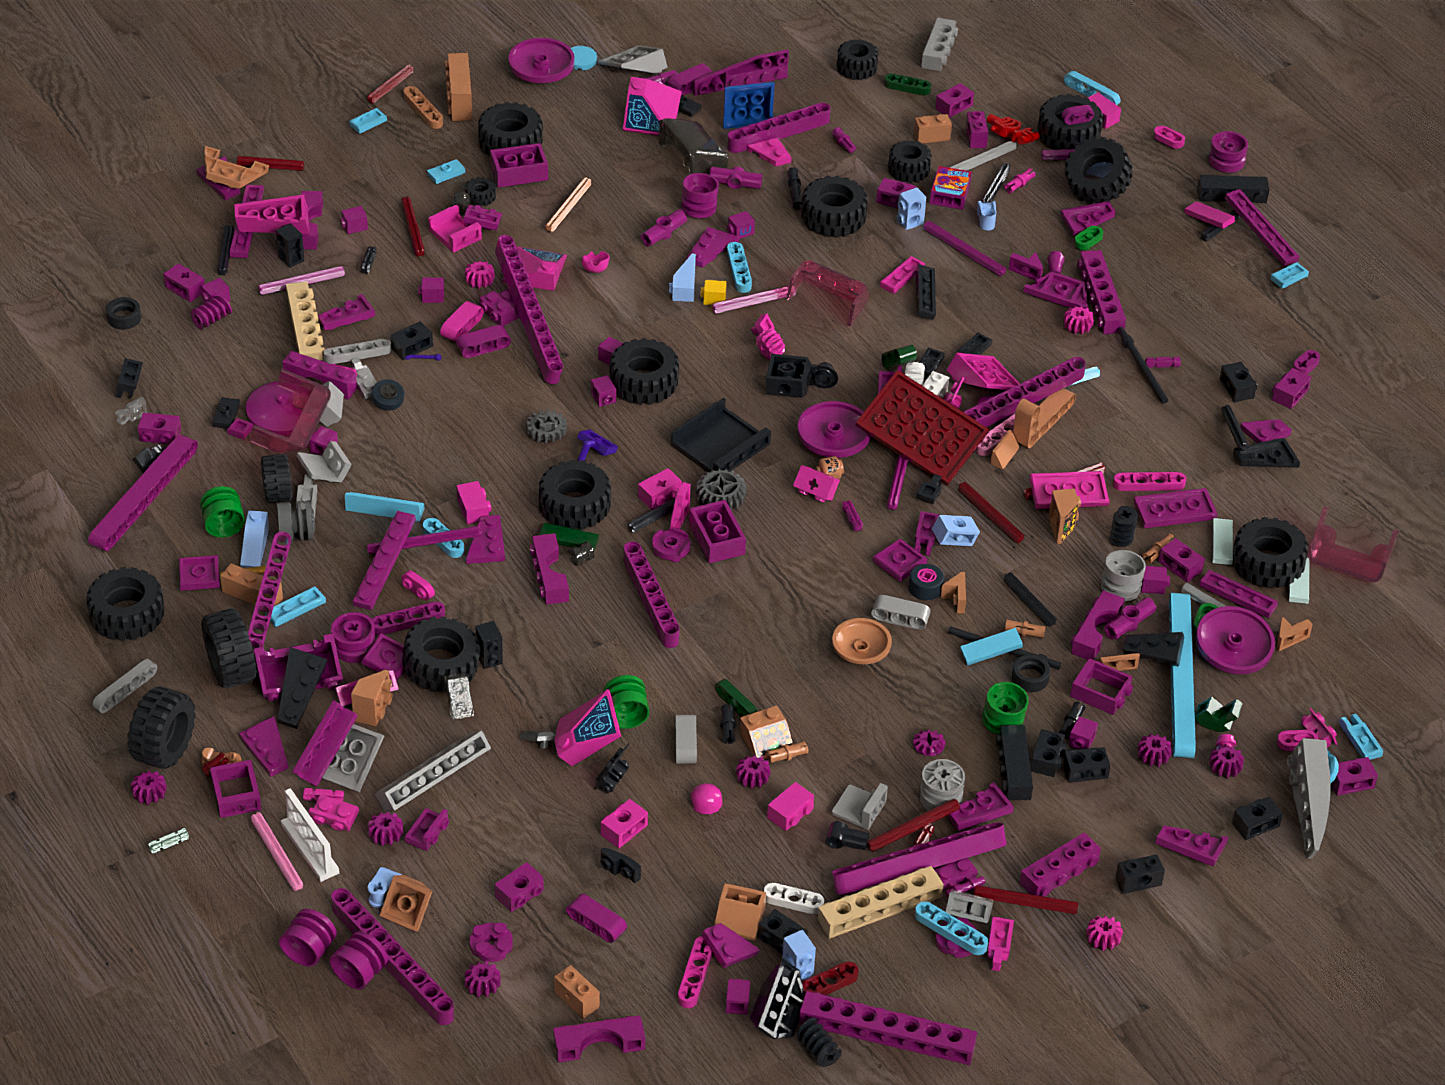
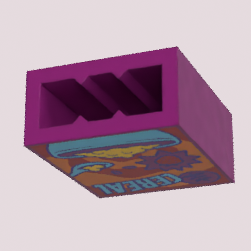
(950, 187)

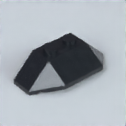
(779, 1002)

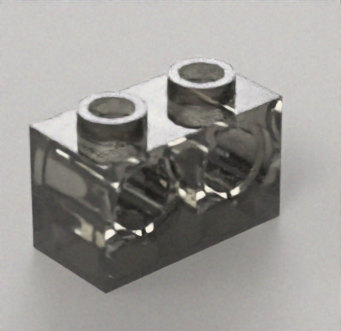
(458, 696)

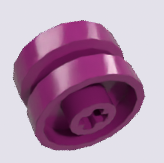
(1228, 151)
(353, 636)

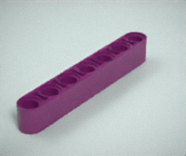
(779, 127)
(269, 587)
(651, 594)

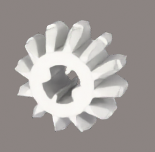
(916, 372)

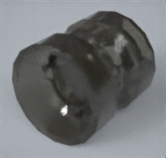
(462, 200)
(581, 553)

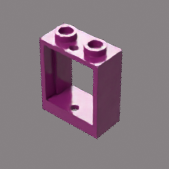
(1105, 674)
(229, 805)

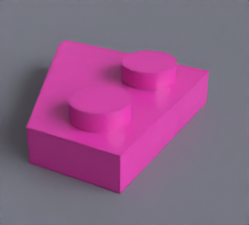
(771, 151)
(681, 505)

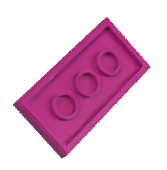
(1088, 486)

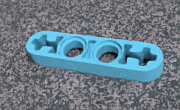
(1075, 81)
(739, 267)
(953, 926)

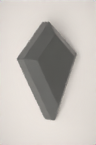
(542, 736)

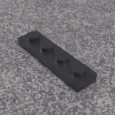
(925, 292)

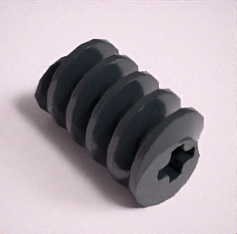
(1123, 526)
(818, 1043)

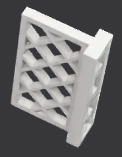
(308, 838)

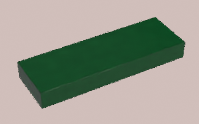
(570, 537)

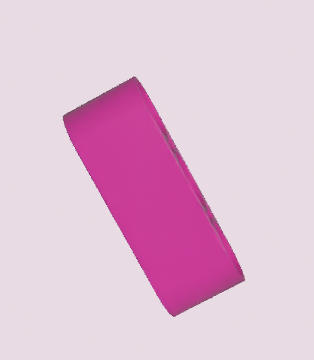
(462, 321)

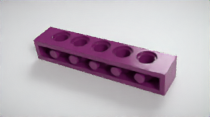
(1101, 291)

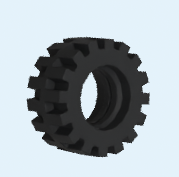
(481, 191)

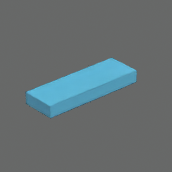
(296, 606)
(991, 646)

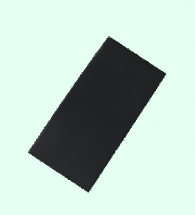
(617, 862)

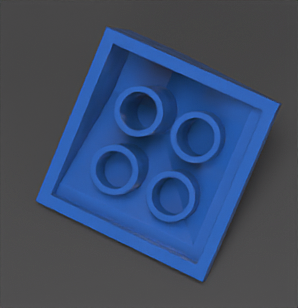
(747, 104)

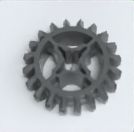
(721, 486)

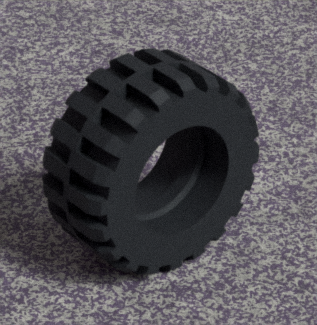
(509, 126)
(1061, 135)
(1093, 152)
(834, 191)
(644, 355)
(574, 511)
(1266, 568)
(125, 621)
(443, 635)
(228, 648)
(161, 727)

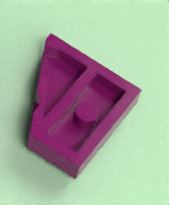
(1266, 430)

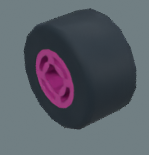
(926, 582)

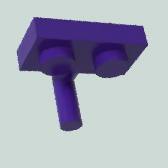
(592, 439)

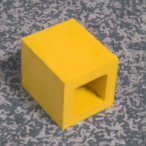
(713, 291)

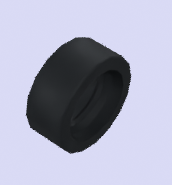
(122, 304)
(1031, 662)

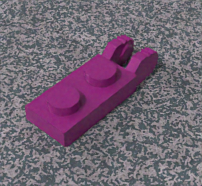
(924, 531)

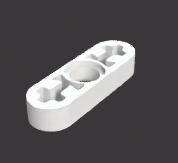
(806, 907)

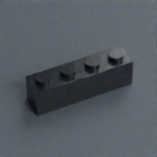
(1217, 186)
(1015, 762)

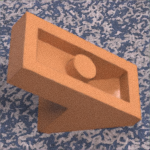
(956, 590)
(1291, 635)

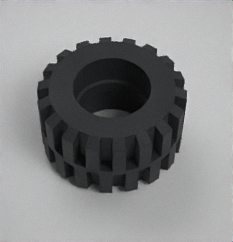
(857, 59)
(909, 161)
(276, 478)

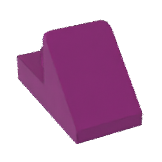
(1026, 267)

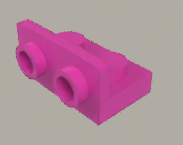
(334, 813)

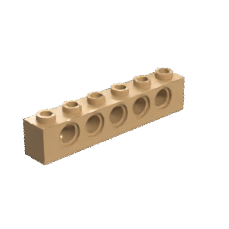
(305, 320)
(880, 901)

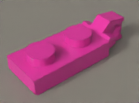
(1000, 941)

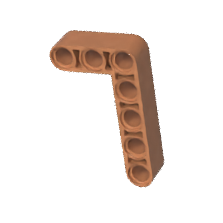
(1034, 420)

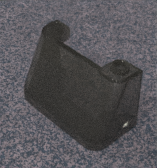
(693, 143)

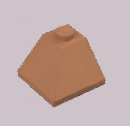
(406, 902)

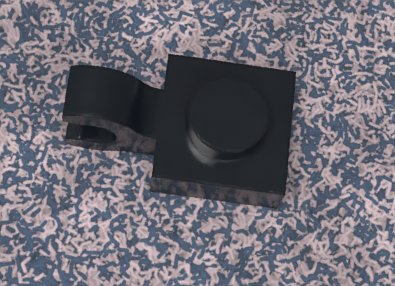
(147, 457)
(930, 491)

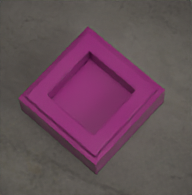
(240, 428)

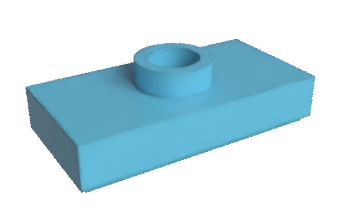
(368, 120)
(446, 171)
(1289, 275)

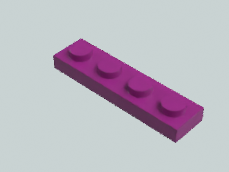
(1238, 593)

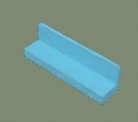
(381, 505)

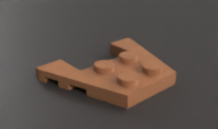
(229, 173)

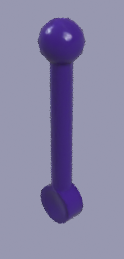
(437, 357)

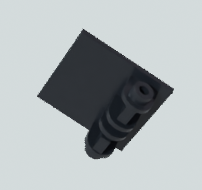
(613, 772)

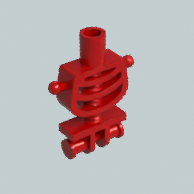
(1011, 128)

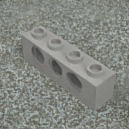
(939, 44)

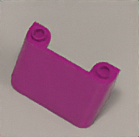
(272, 666)

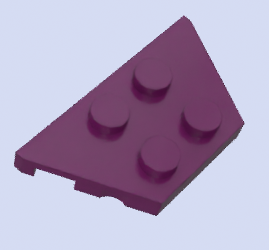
(1059, 290)

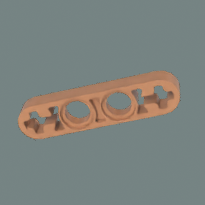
(420, 109)

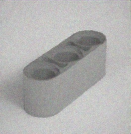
(901, 612)
(686, 739)

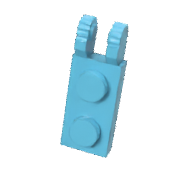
(1361, 737)

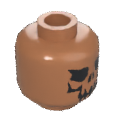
(831, 466)

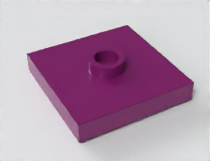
(899, 559)
(199, 572)
(385, 655)

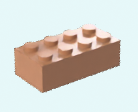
(458, 87)

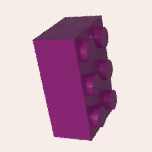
(519, 165)
(717, 531)

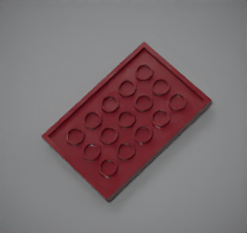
(922, 427)

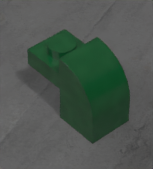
(1216, 716)

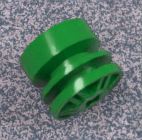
(222, 511)
(628, 700)
(1004, 705)

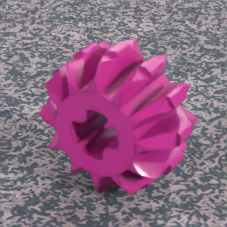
(479, 274)
(1078, 320)
(770, 343)
(1104, 932)

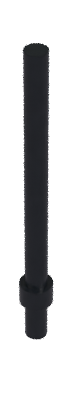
(1128, 342)
(1018, 652)

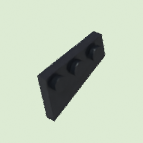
(1268, 454)

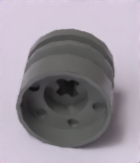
(296, 520)

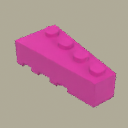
(273, 214)

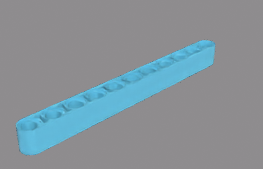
(1182, 679)

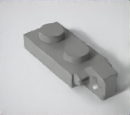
(364, 378)
(307, 492)

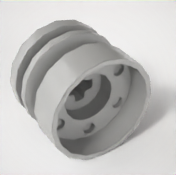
(1123, 574)
(940, 783)

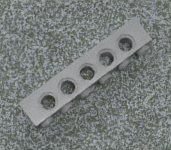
(432, 771)

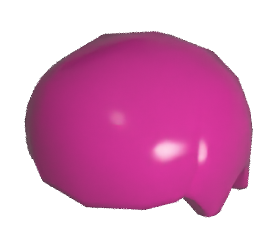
(595, 263)
(706, 798)

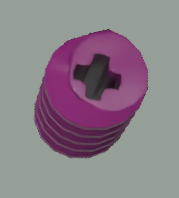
(210, 311)

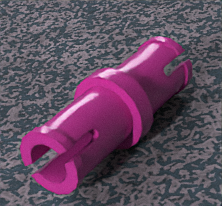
(1019, 180)

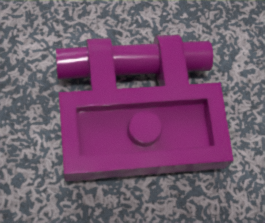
(486, 218)
(959, 872)

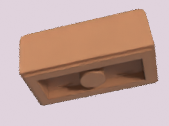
(1004, 450)
(1121, 662)

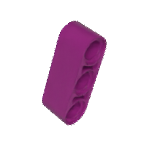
(685, 80)
(483, 341)
(596, 918)

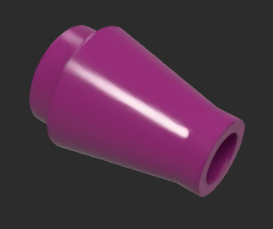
(1055, 261)

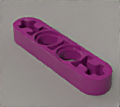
(407, 616)

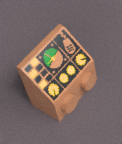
(1063, 513)
(765, 731)

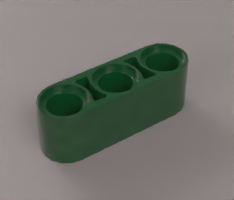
(899, 356)

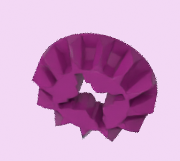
(922, 746)

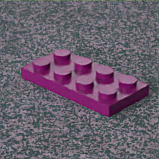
(1175, 508)

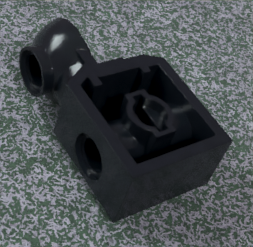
(793, 375)

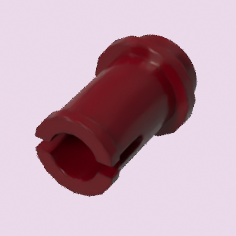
(215, 762)

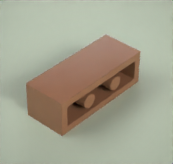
(245, 584)

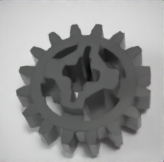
(546, 426)

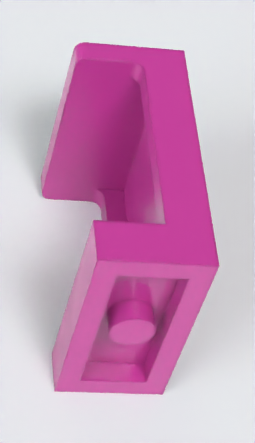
(451, 229)

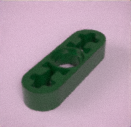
(898, 82)
(734, 697)

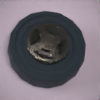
(394, 392)

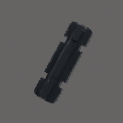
(368, 259)

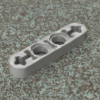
(360, 350)
(125, 686)

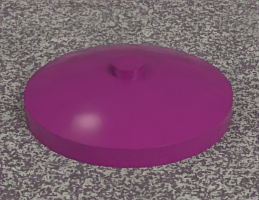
(541, 60)
(273, 409)
(831, 429)
(1235, 640)

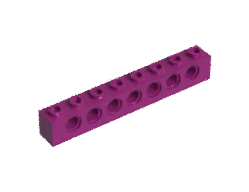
(872, 1025)

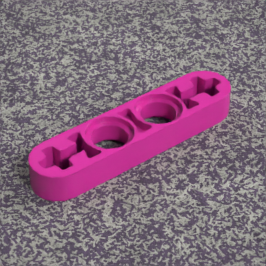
(1150, 484)
(694, 971)

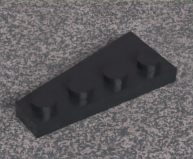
(299, 684)

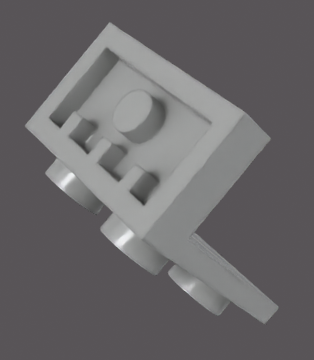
(330, 466)
(861, 806)

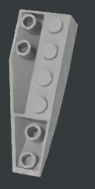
(1311, 790)

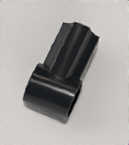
(840, 835)

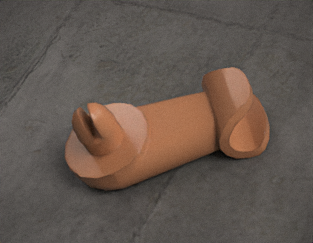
(208, 754)

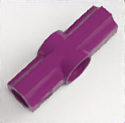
(737, 177)
(663, 227)
(1130, 618)

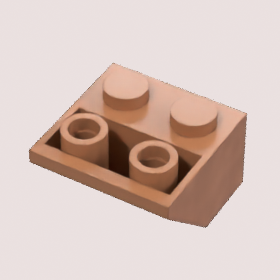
(371, 697)
(741, 910)

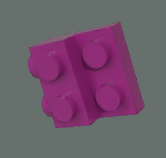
(499, 307)

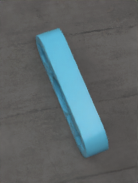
(458, 545)

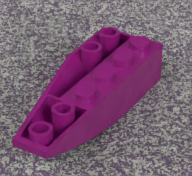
(750, 71)

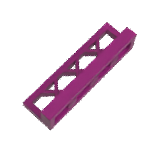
(324, 743)

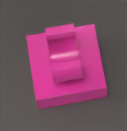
(762, 324)

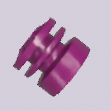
(699, 195)
(307, 937)
(359, 960)

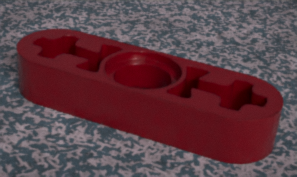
(835, 973)

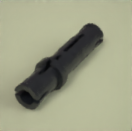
(794, 184)

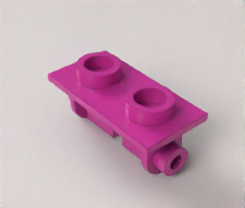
(1316, 722)

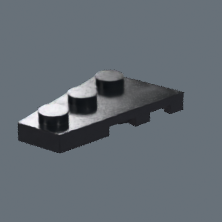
(1157, 646)

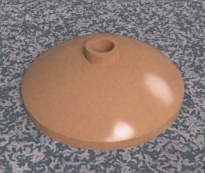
(862, 641)

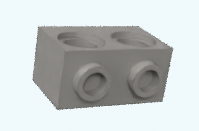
(969, 906)

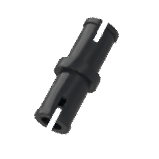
(1071, 718)
(728, 724)

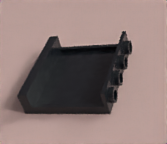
(719, 439)

